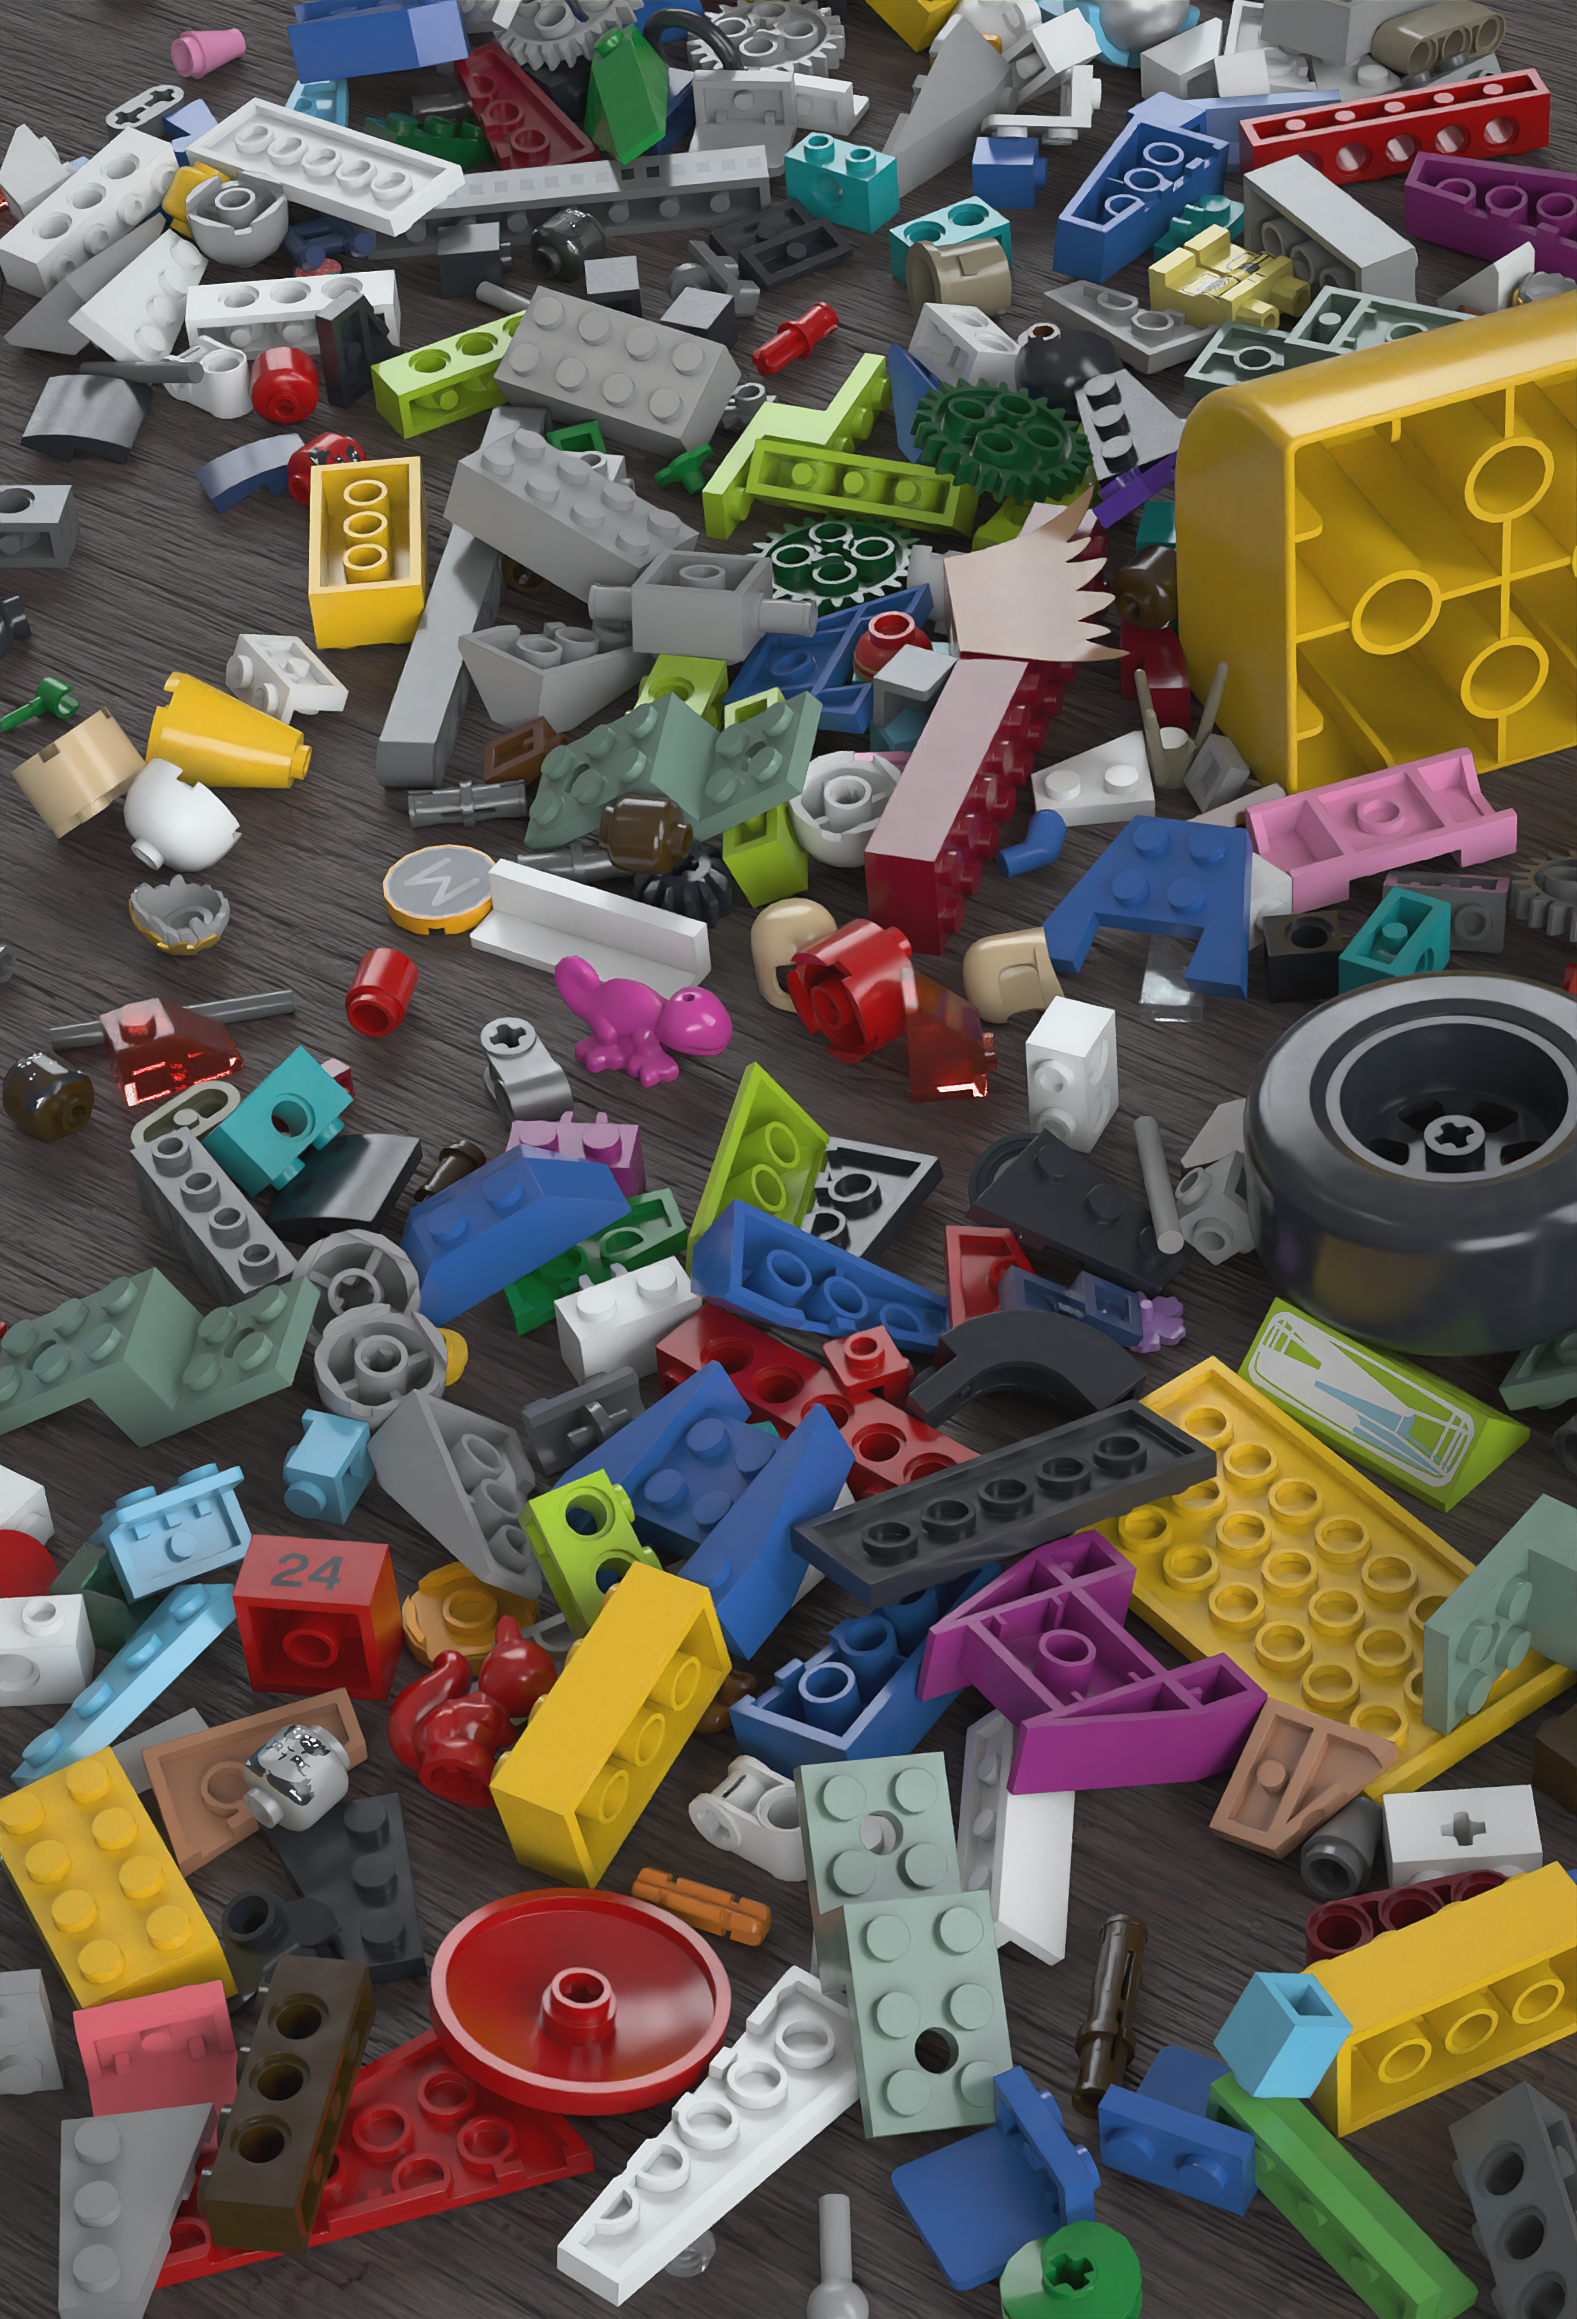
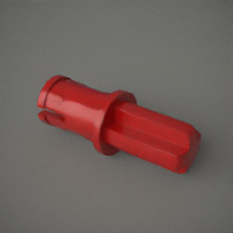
(795, 339)

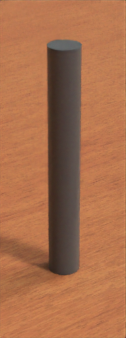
(146, 371)

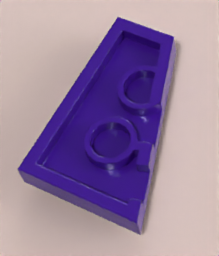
(1133, 489)

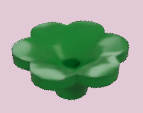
(687, 470)

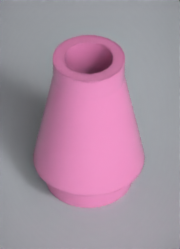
(205, 51)

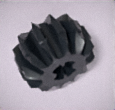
(694, 888)

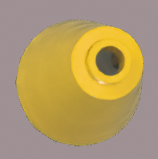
(224, 739)

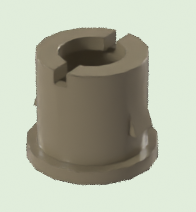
(959, 274)

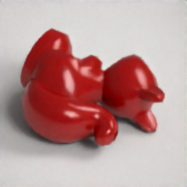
(456, 1734)

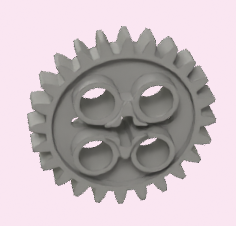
(552, 33)
(775, 37)

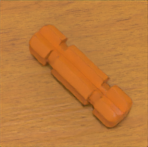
(704, 1906)

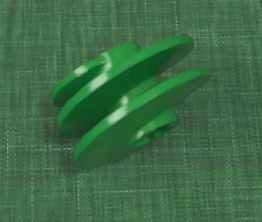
(1073, 2275)

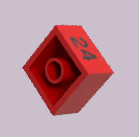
(319, 1616)

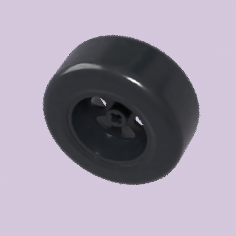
(1452, 1243)

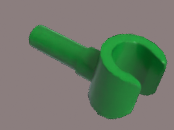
(49, 696)

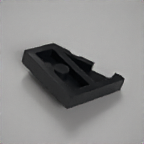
(349, 345)

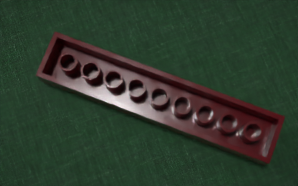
(967, 776)

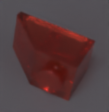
(943, 1041)
(165, 1049)

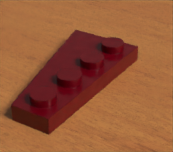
(517, 115)

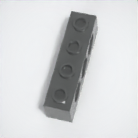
(37, 526)
(208, 1219)
(1523, 2188)

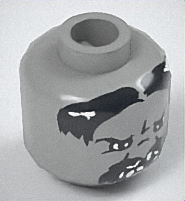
(296, 1777)

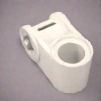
(225, 379)
(754, 1818)

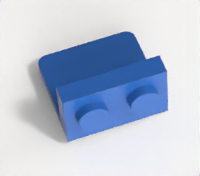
(1168, 2140)
(998, 2187)

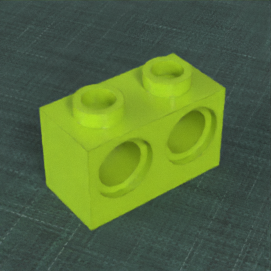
(573, 1559)

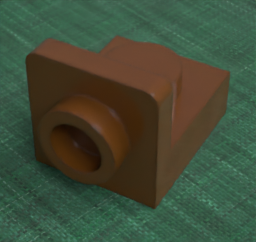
(521, 752)

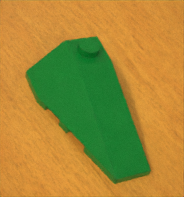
(626, 95)

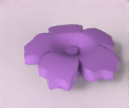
(1160, 1323)

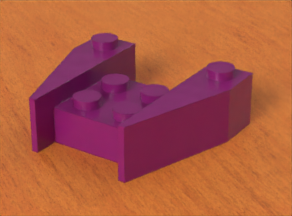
(1078, 1686)

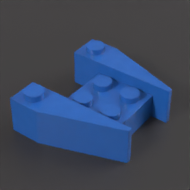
(374, 36)
(722, 1497)

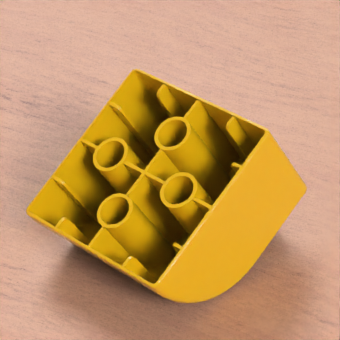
(1389, 551)

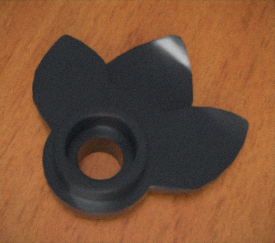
(285, 1928)

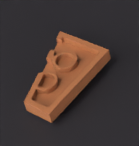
(202, 1780)

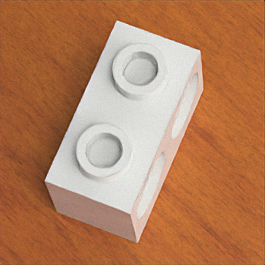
(964, 345)
(1073, 1072)

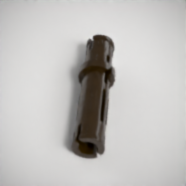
(1107, 2038)

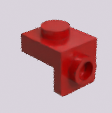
(870, 1364)

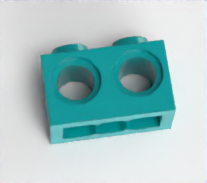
(953, 224)

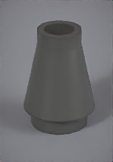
(1343, 1851)

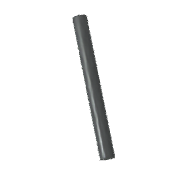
(222, 1011)

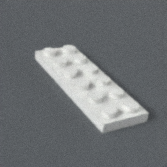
(329, 166)

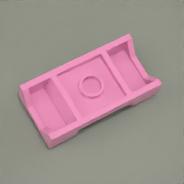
(1379, 825)

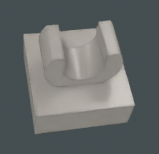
(1219, 774)

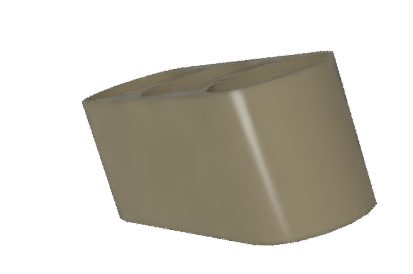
(1435, 32)

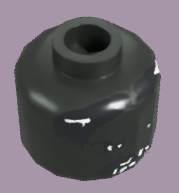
(565, 244)

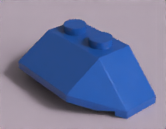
(505, 1225)

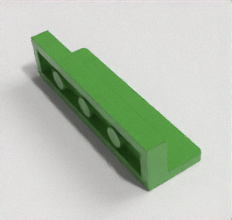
(1342, 2208)

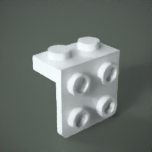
(1078, 100)

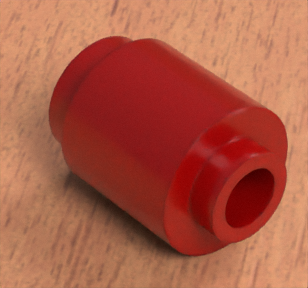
(381, 992)

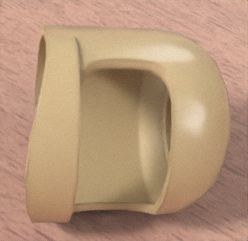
(779, 935)
(1010, 975)

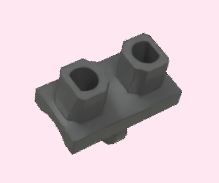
(715, 275)
(581, 1419)

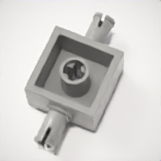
(703, 606)

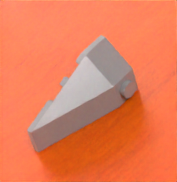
(950, 104)
(47, 322)
(553, 674)
(463, 1485)

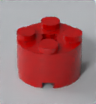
(852, 988)

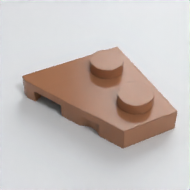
(1296, 1778)

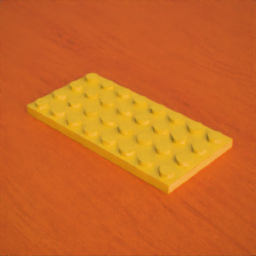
(1307, 1580)

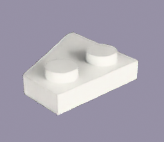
(1098, 784)

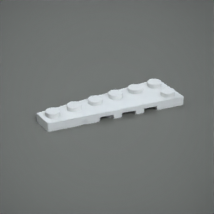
(741, 2124)

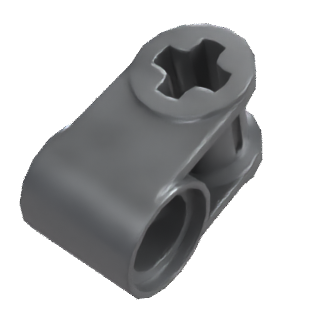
(522, 1073)

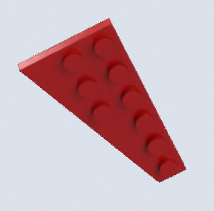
(409, 2147)

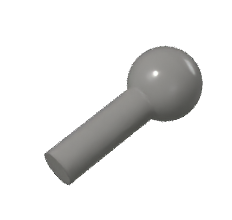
(836, 2294)

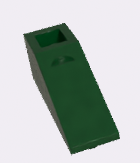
(434, 137)

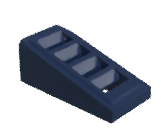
(680, 111)

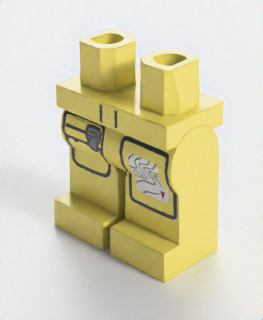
(1225, 282)

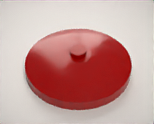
(579, 2001)

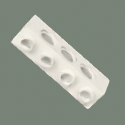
(88, 212)
(283, 311)
(44, 1650)

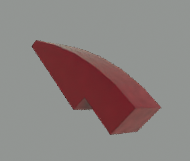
(1166, 673)

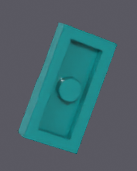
(1199, 217)

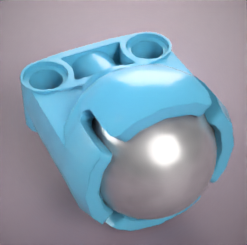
(1127, 26)

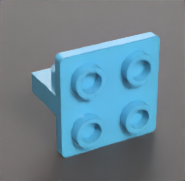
(176, 1534)

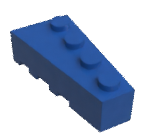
(1134, 196)
(856, 1691)

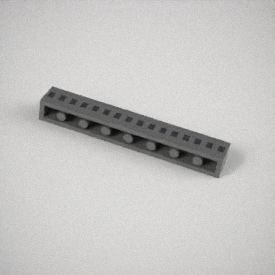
(626, 200)

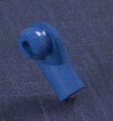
(1040, 847)

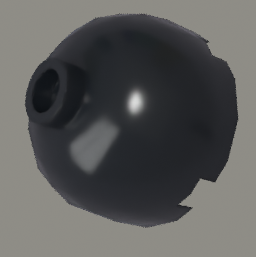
(1061, 364)

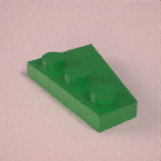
(635, 1241)

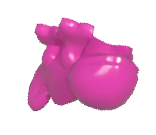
(637, 1024)

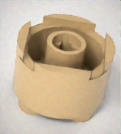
(80, 772)

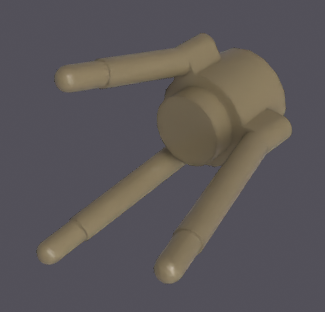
(1170, 748)

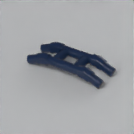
(323, 237)

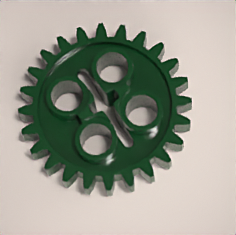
(1000, 441)
(838, 561)

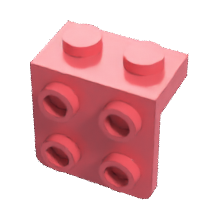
(160, 2052)

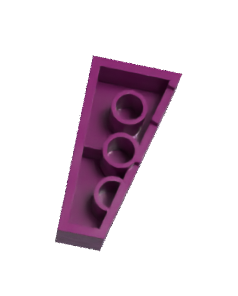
(1494, 209)

